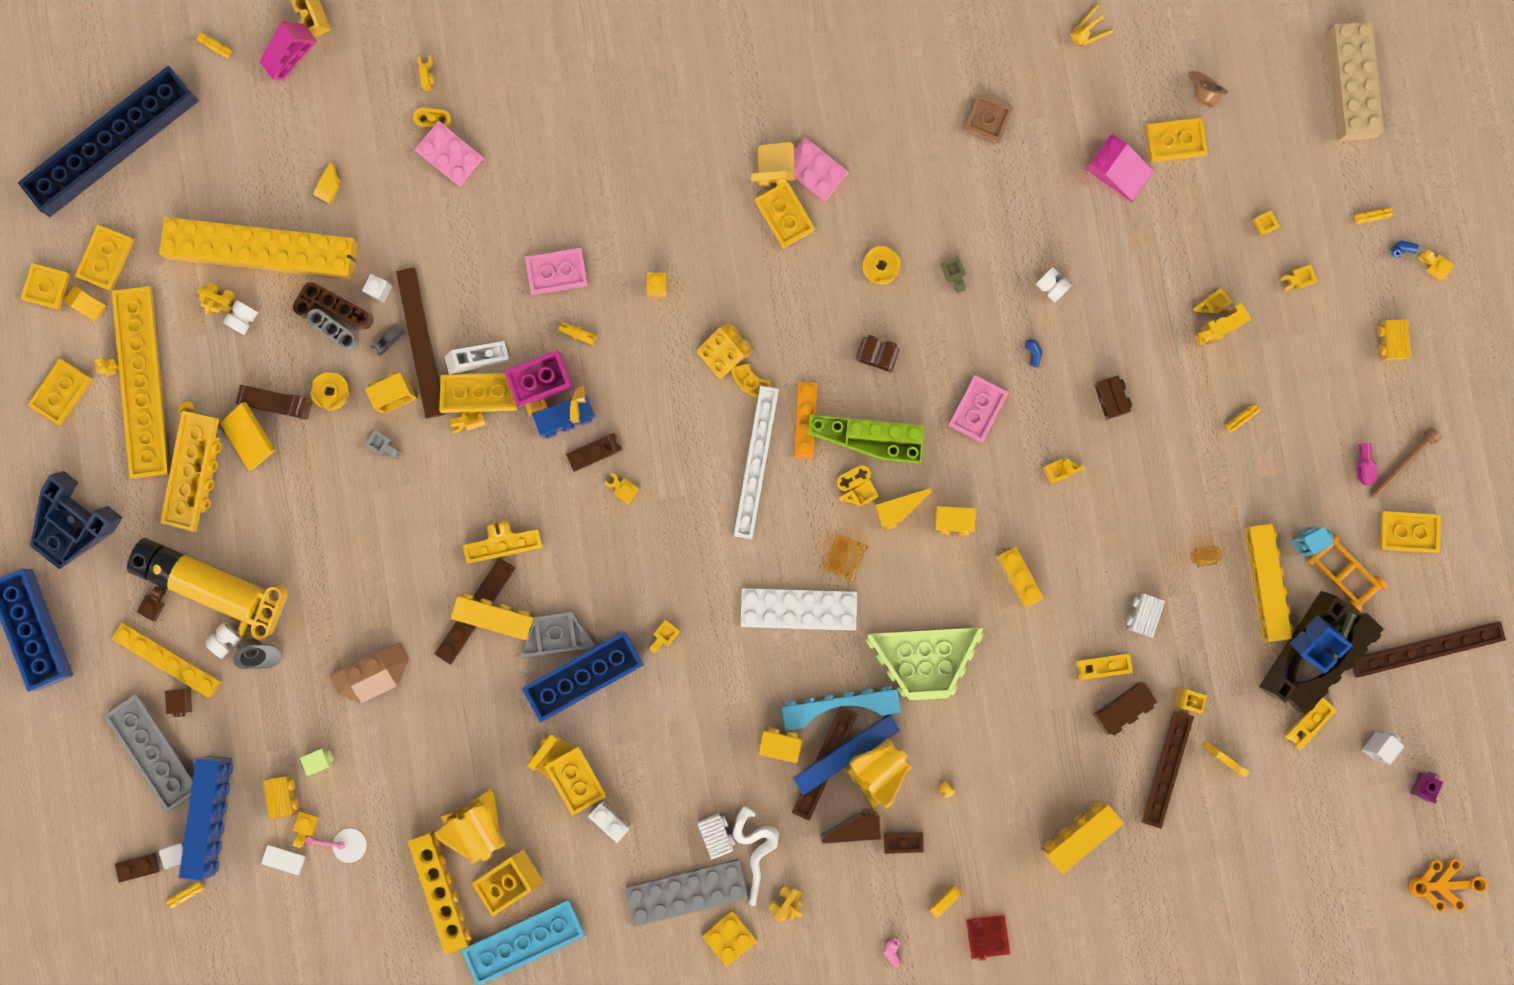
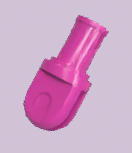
(1366, 466)

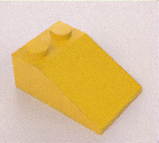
(508, 883)

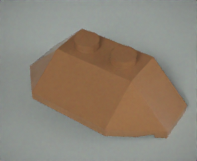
(371, 674)

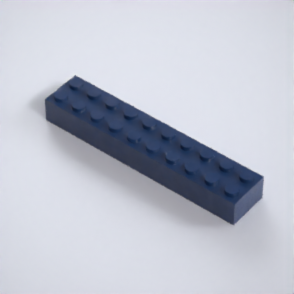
(108, 141)

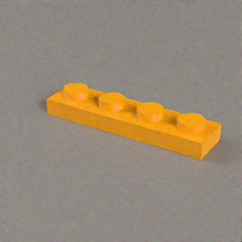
(805, 406)

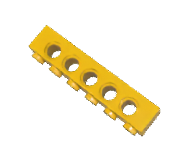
(449, 941)

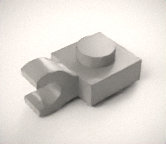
(380, 444)

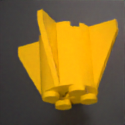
(879, 773)
(473, 829)

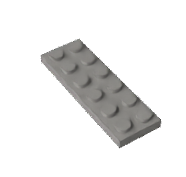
(151, 752)
(686, 893)

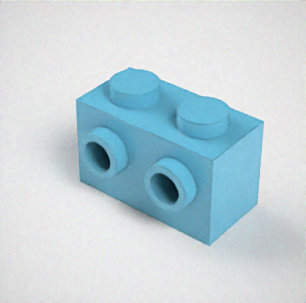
(1312, 540)

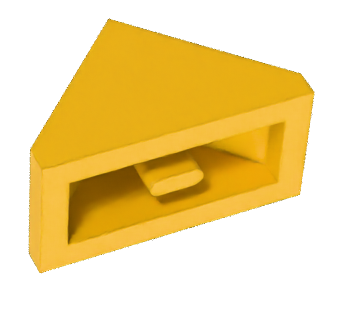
(84, 303)
(1189, 700)

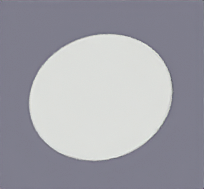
(354, 845)

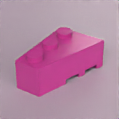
(287, 49)

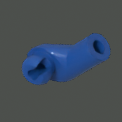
(1036, 351)

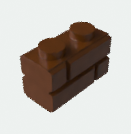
(1112, 397)

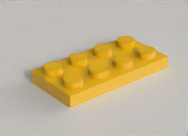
(475, 393)

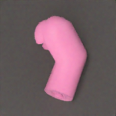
(890, 951)

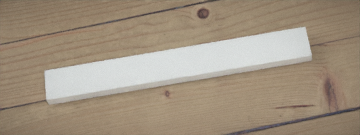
(756, 462)

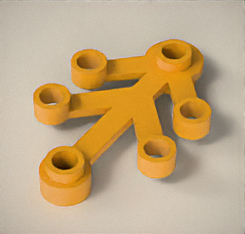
(1443, 885)

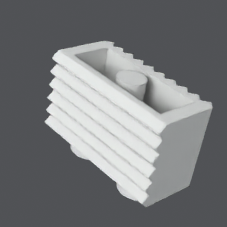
(1145, 615)
(1383, 747)
(609, 821)
(716, 835)

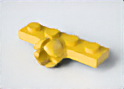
(502, 543)

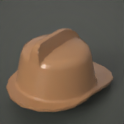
(1207, 90)

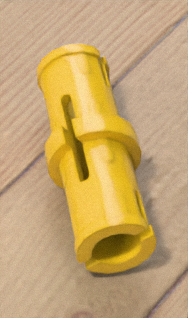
(577, 333)

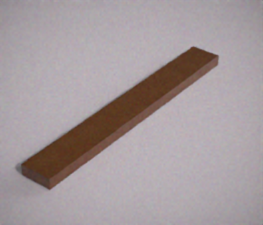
(420, 341)
(1428, 649)

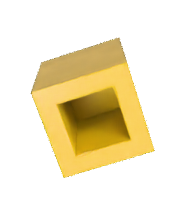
(656, 284)

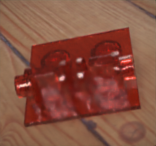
(988, 937)

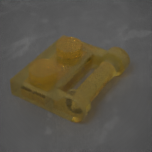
(839, 554)

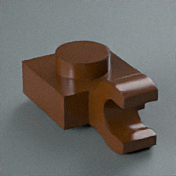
(151, 605)

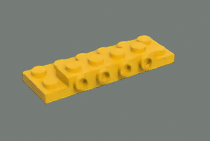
(191, 471)

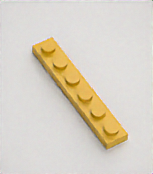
(166, 660)

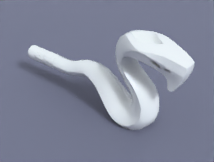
(769, 832)

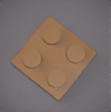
(988, 118)

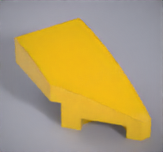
(328, 184)
(1214, 303)
(578, 397)
(1061, 469)
(861, 495)

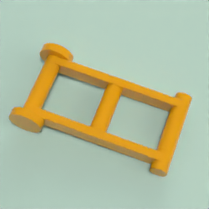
(1354, 603)

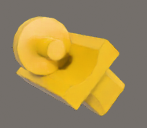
(214, 302)
(782, 911)

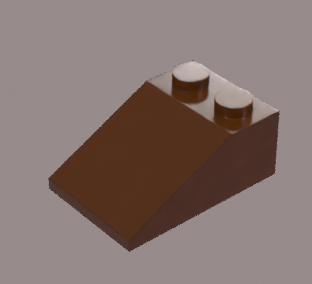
(858, 827)

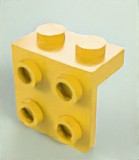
(775, 164)
(724, 350)
(551, 748)

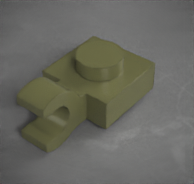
(953, 272)

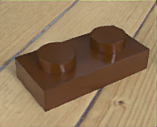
(903, 842)
(137, 867)

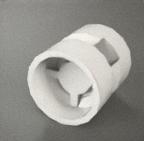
(1053, 284)
(240, 317)
(223, 639)

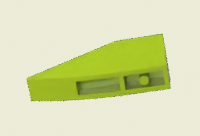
(874, 438)

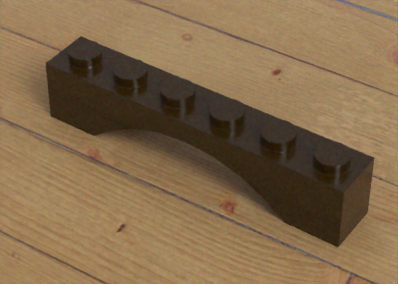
(1362, 634)
(1282, 676)

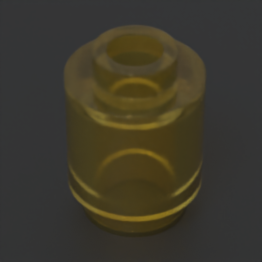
(1206, 555)

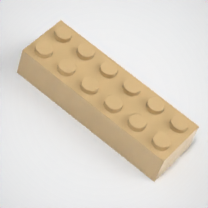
(1355, 81)

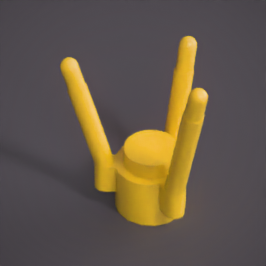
(1080, 34)

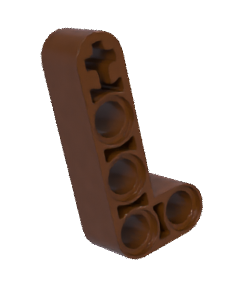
(336, 307)
(274, 402)

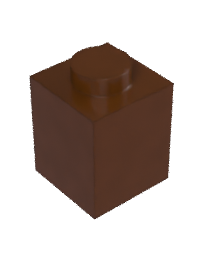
(178, 702)

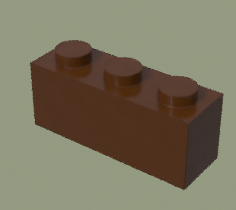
(1125, 709)

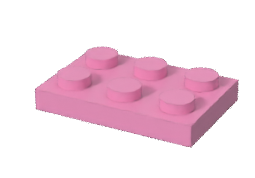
(449, 154)
(817, 170)
(556, 271)
(978, 409)

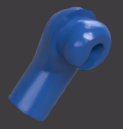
(1402, 246)

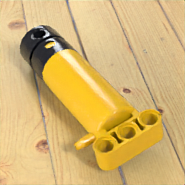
(209, 586)

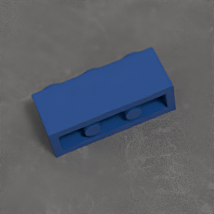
(558, 418)

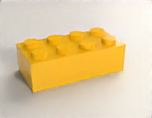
(1081, 836)

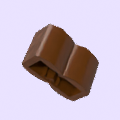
(877, 353)

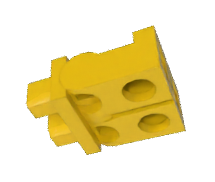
(1216, 330)

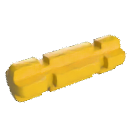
(214, 45)
(1373, 215)
(1241, 418)
(185, 894)

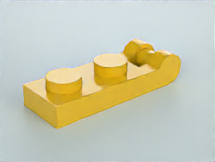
(1105, 666)
(1311, 723)

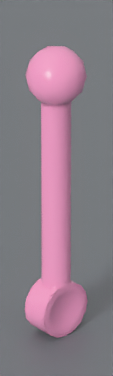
(309, 840)

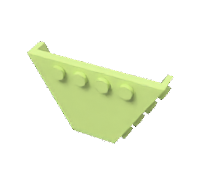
(926, 660)

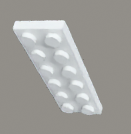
(798, 609)

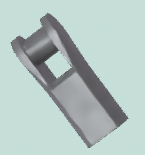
(390, 337)

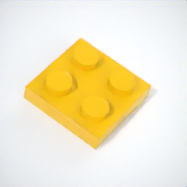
(45, 286)
(729, 938)

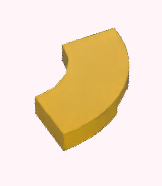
(748, 380)
(1225, 759)

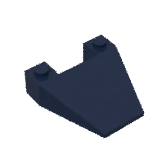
(63, 526)

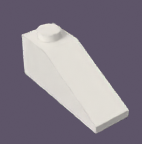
(475, 357)

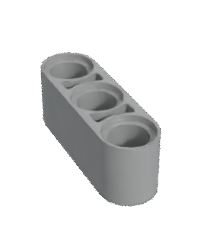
(325, 325)

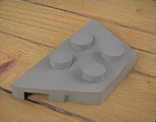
(556, 635)

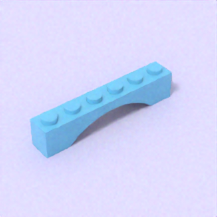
(882, 702)

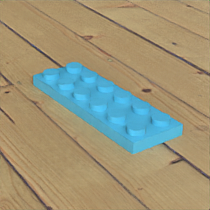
(523, 942)

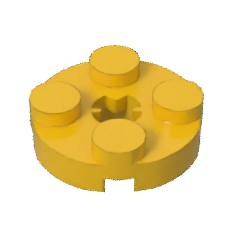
(878, 276)
(332, 380)

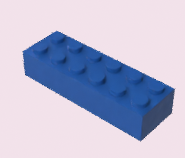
(31, 631)
(583, 676)
(205, 817)

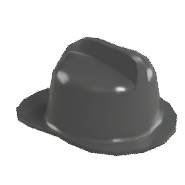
(255, 655)

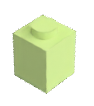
(317, 761)

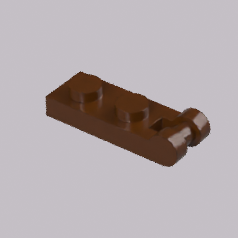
(593, 452)

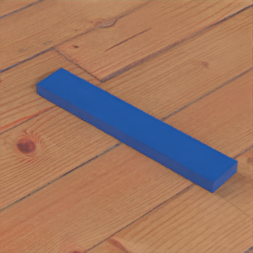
(841, 756)

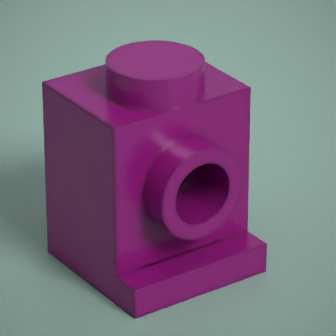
(1421, 788)

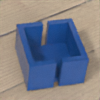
(1316, 639)

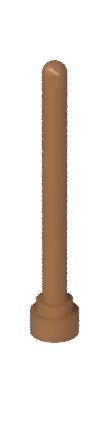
(1430, 436)

